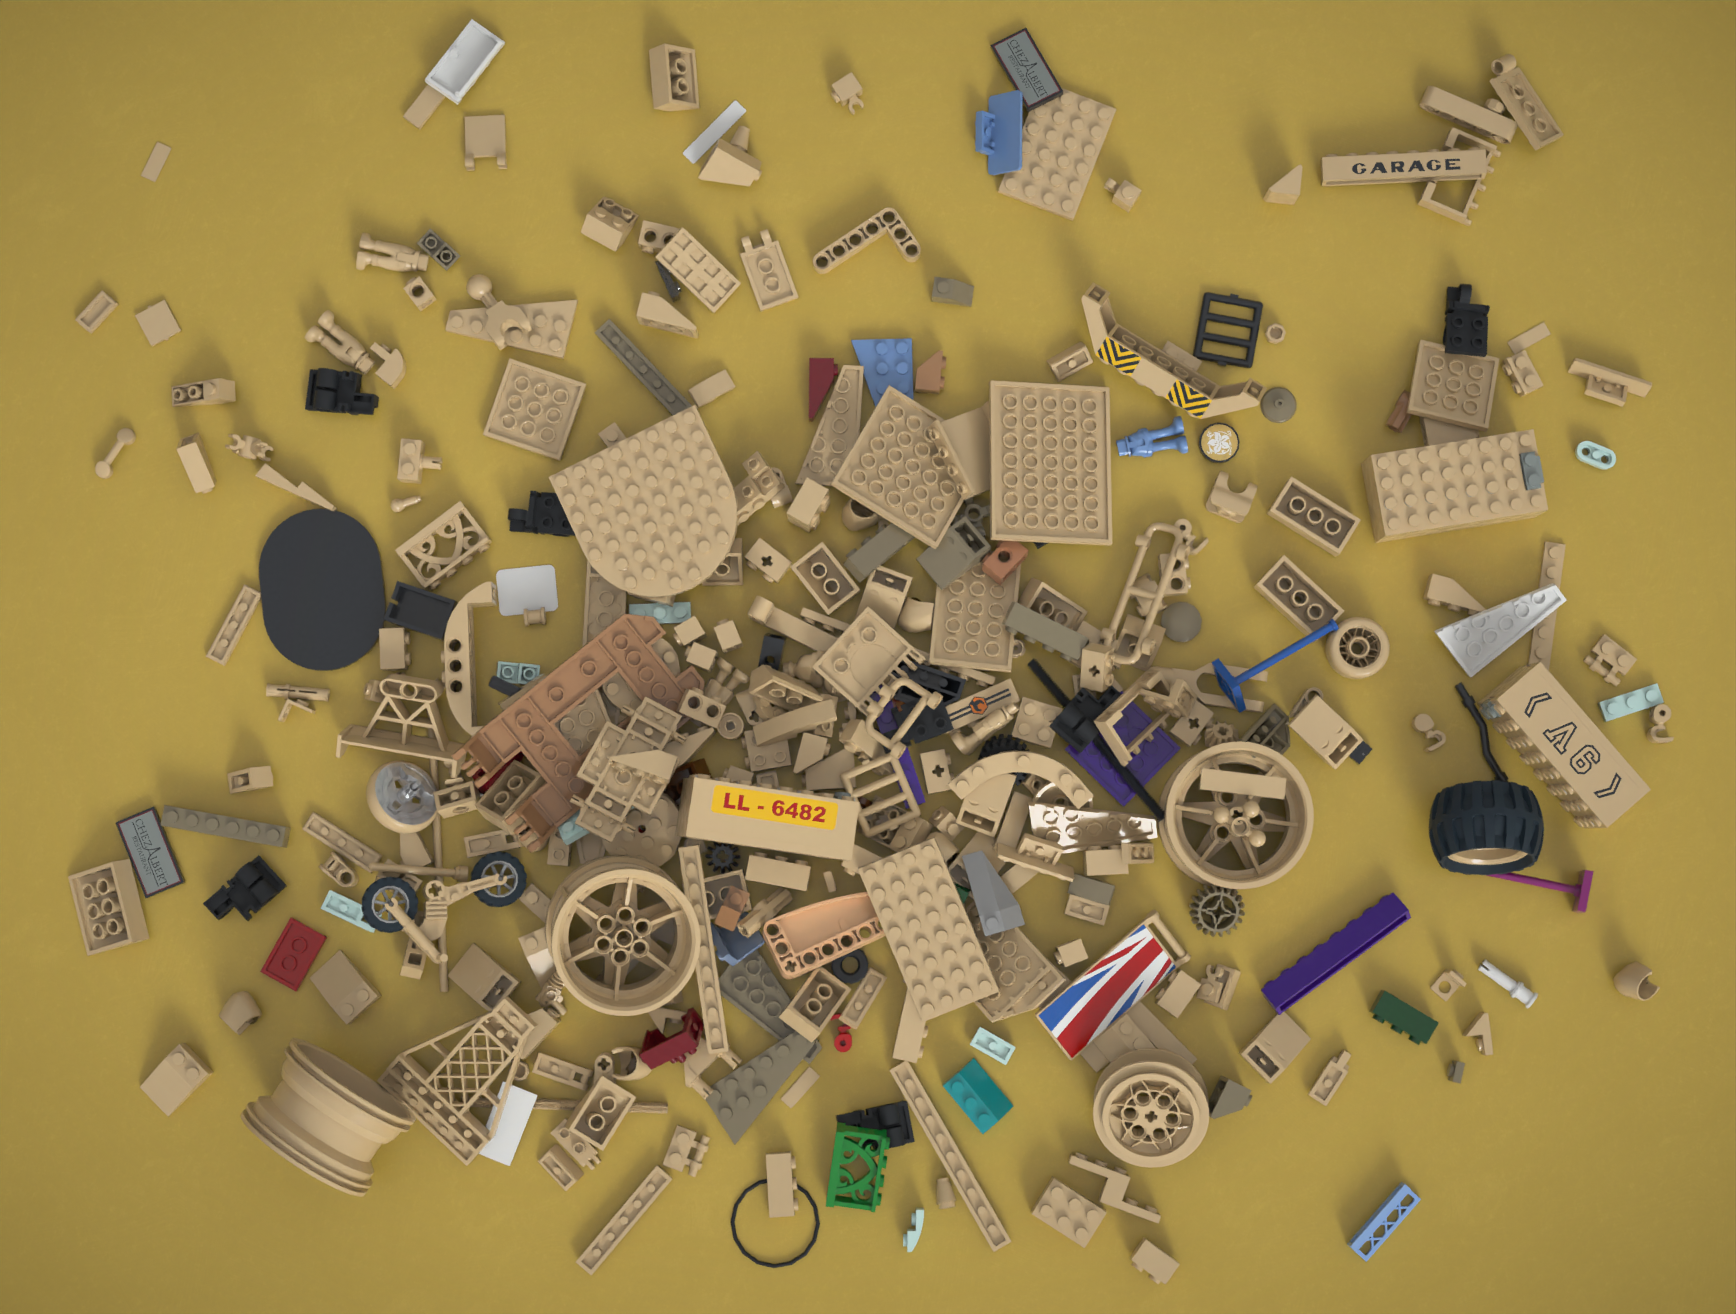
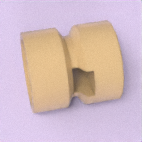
(731, 726)

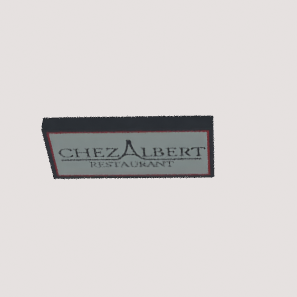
(1027, 69)
(150, 852)

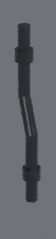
(1468, 702)

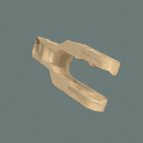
(1191, 677)

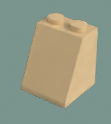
(547, 1021)

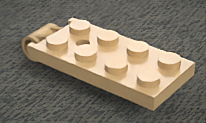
(1524, 103)

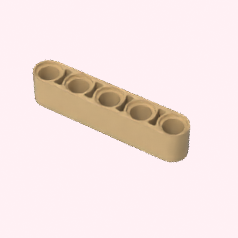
(1468, 115)

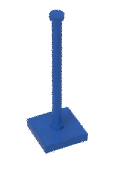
(1230, 684)

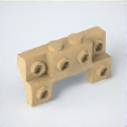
(757, 487)

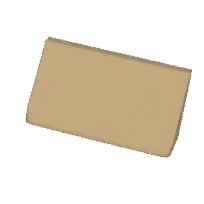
(1070, 361)
(1229, 979)
(561, 1167)

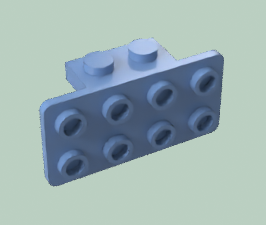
(1001, 132)

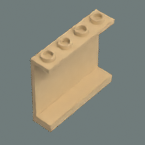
(965, 449)

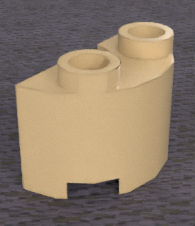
(1145, 582)

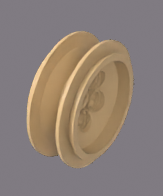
(1157, 1074)

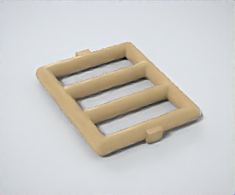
(905, 795)

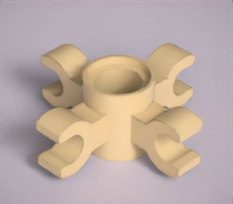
(249, 447)

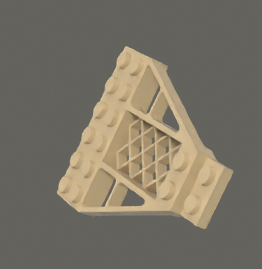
(437, 1105)

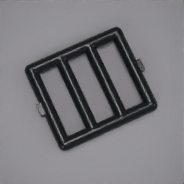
(1206, 316)

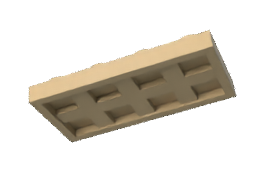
(697, 270)

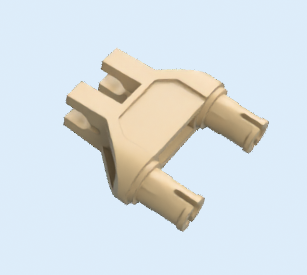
(700, 1061)

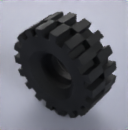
(1003, 744)

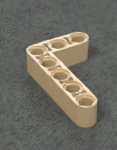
(867, 238)
(768, 615)

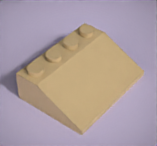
(108, 907)

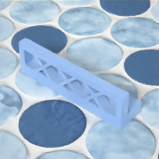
(1380, 1215)

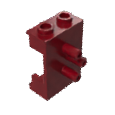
(658, 1049)

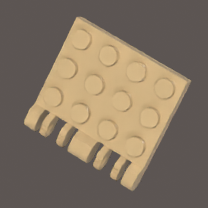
(865, 659)

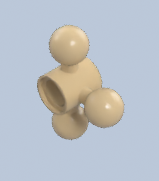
(1250, 810)

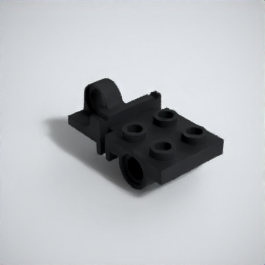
(1465, 323)
(338, 393)
(543, 516)
(1077, 719)
(926, 726)
(249, 890)
(892, 1117)

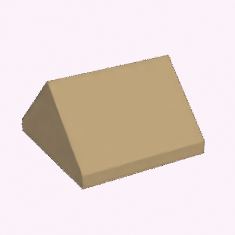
(1286, 189)

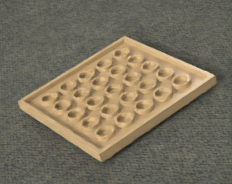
(899, 470)

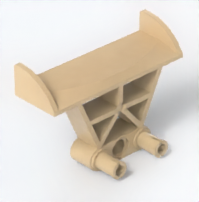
(396, 688)

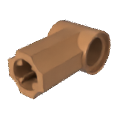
(1399, 417)

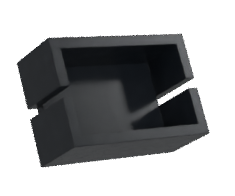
(420, 610)

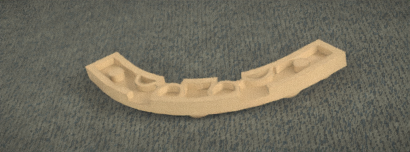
(1021, 762)

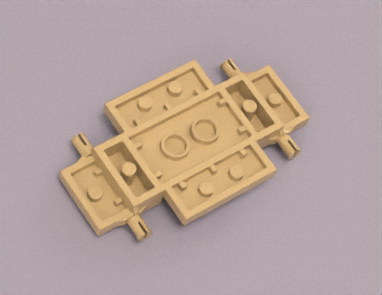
(616, 790)

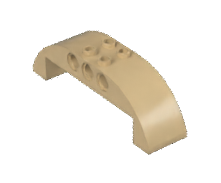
(461, 630)

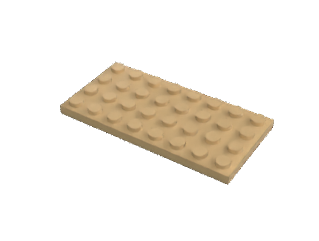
(928, 929)

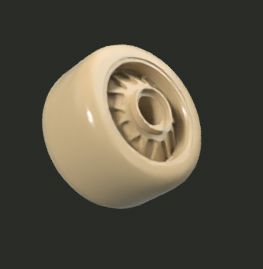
(1373, 645)

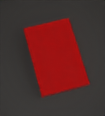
(293, 954)

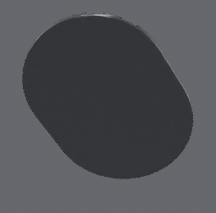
(322, 589)

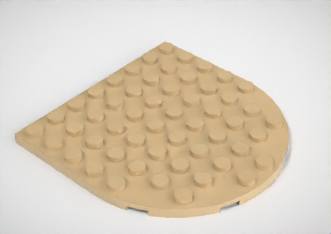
(653, 507)

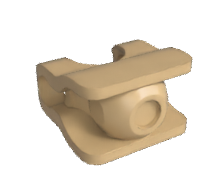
(1227, 503)

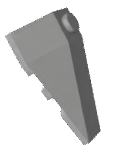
(993, 900)

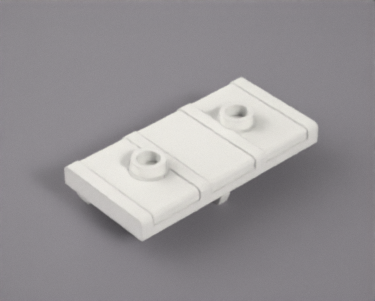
(464, 61)

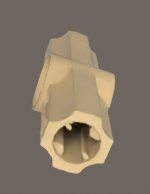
(764, 911)

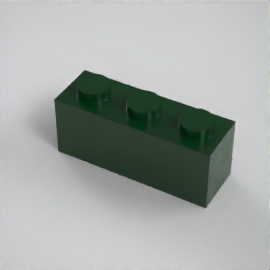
(1403, 1018)

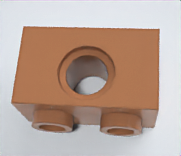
(999, 570)

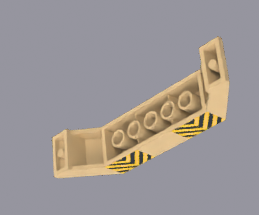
(1159, 370)

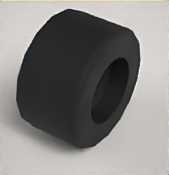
(855, 976)

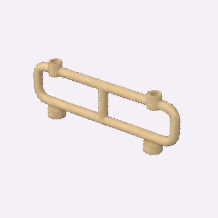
(1178, 552)

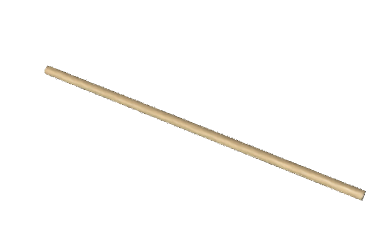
(438, 863)

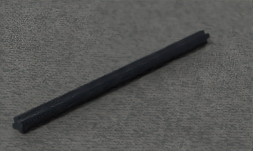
(1100, 744)

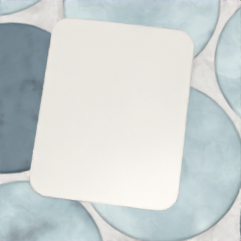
(526, 589)

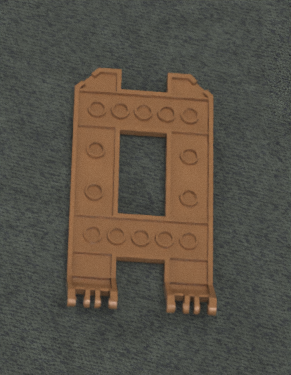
(530, 720)

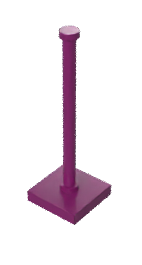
(1580, 890)

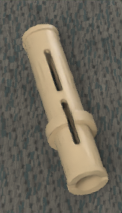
(288, 691)

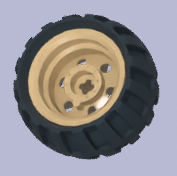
(1486, 827)

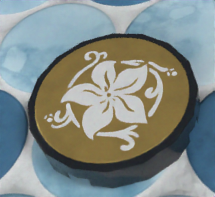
(1219, 443)

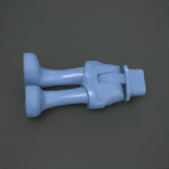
(1142, 442)

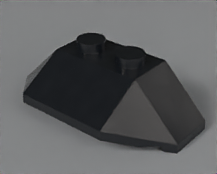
(932, 680)

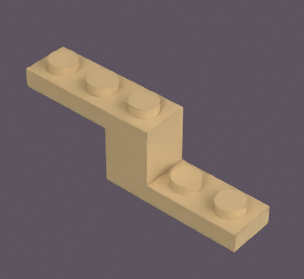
(1114, 1187)

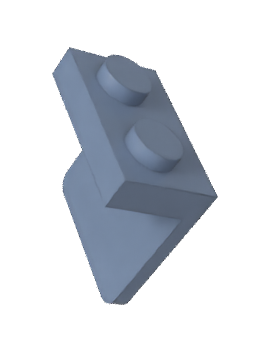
(733, 945)

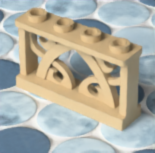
(415, 546)

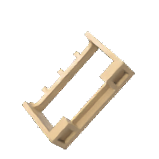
(1425, 199)
(1113, 713)

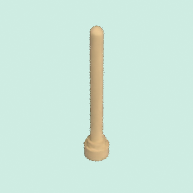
(458, 873)

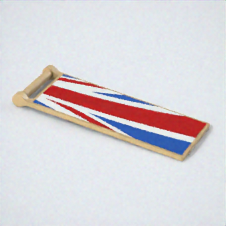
(1110, 986)

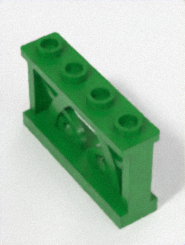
(844, 1144)

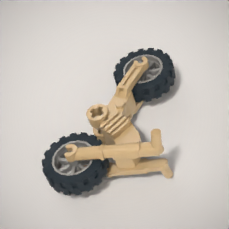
(436, 907)

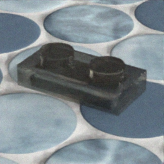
(672, 287)

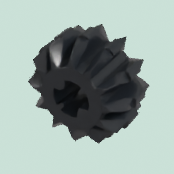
(717, 861)

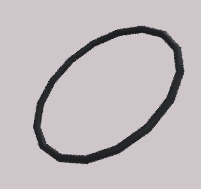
(765, 1263)

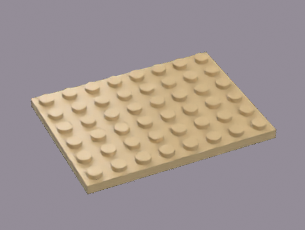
(1050, 463)

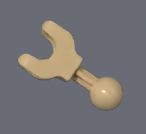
(499, 314)

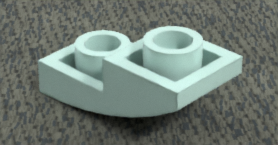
(517, 672)
(912, 1236)

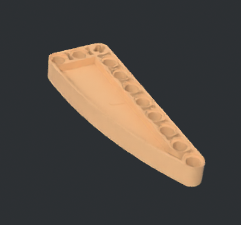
(821, 926)

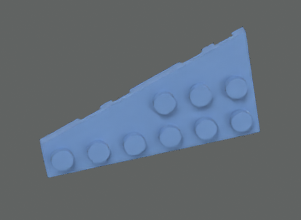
(886, 364)

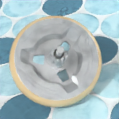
(394, 805)

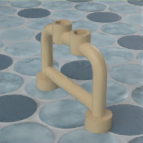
(887, 693)

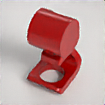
(844, 1039)

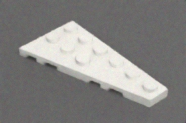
(1490, 632)

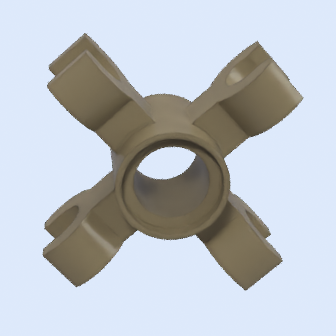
(971, 507)

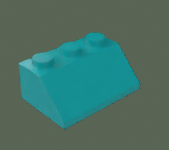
(978, 1095)

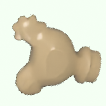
(803, 669)

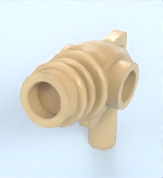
(551, 994)

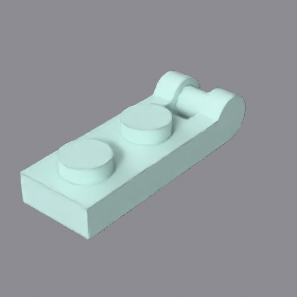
(346, 909)

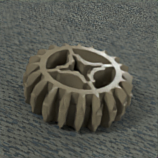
(1225, 911)

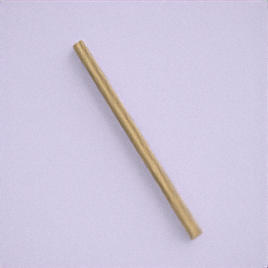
(571, 1105)

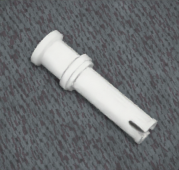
(1516, 989)

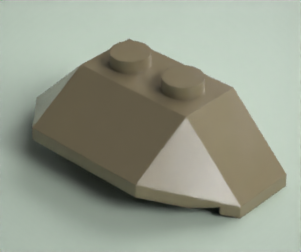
(1270, 730)

